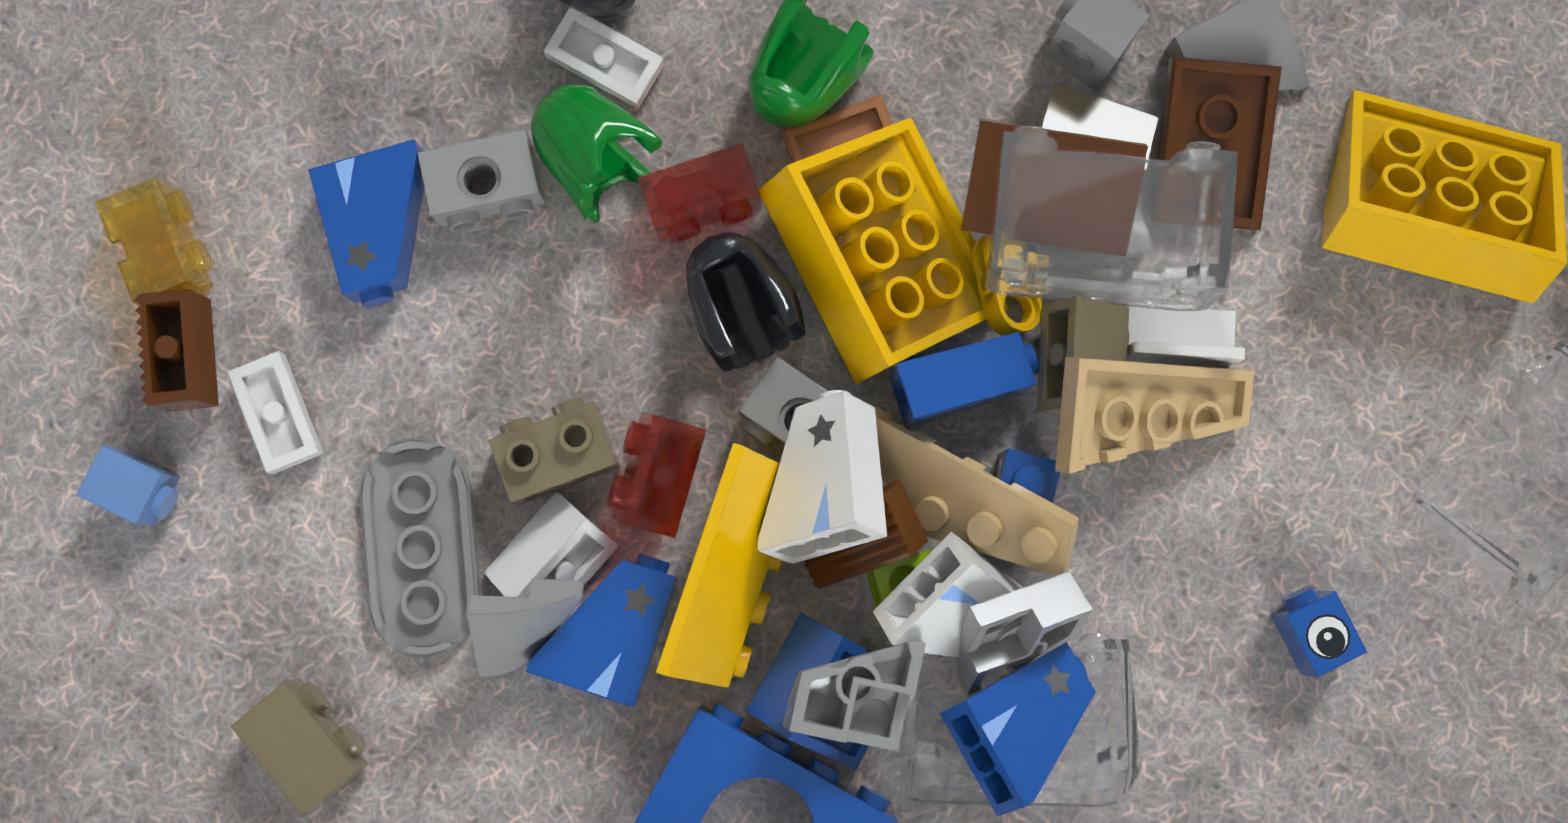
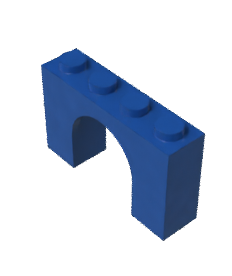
(721, 752)

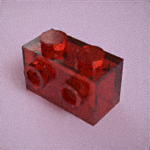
(701, 194)
(656, 474)

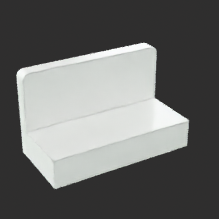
(1183, 337)
(552, 545)

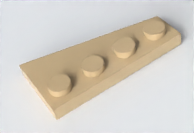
(1143, 406)
(972, 504)

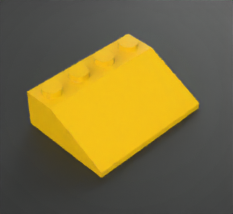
(1447, 198)
(878, 265)
(724, 578)

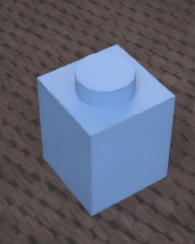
(129, 486)

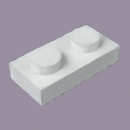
(604, 57)
(275, 412)

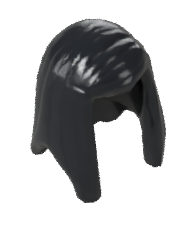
(741, 301)

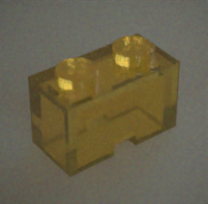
(156, 239)

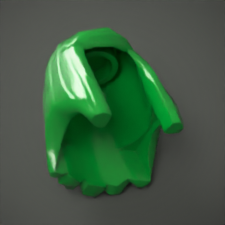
(804, 65)
(576, 141)

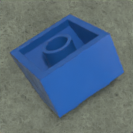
(805, 647)

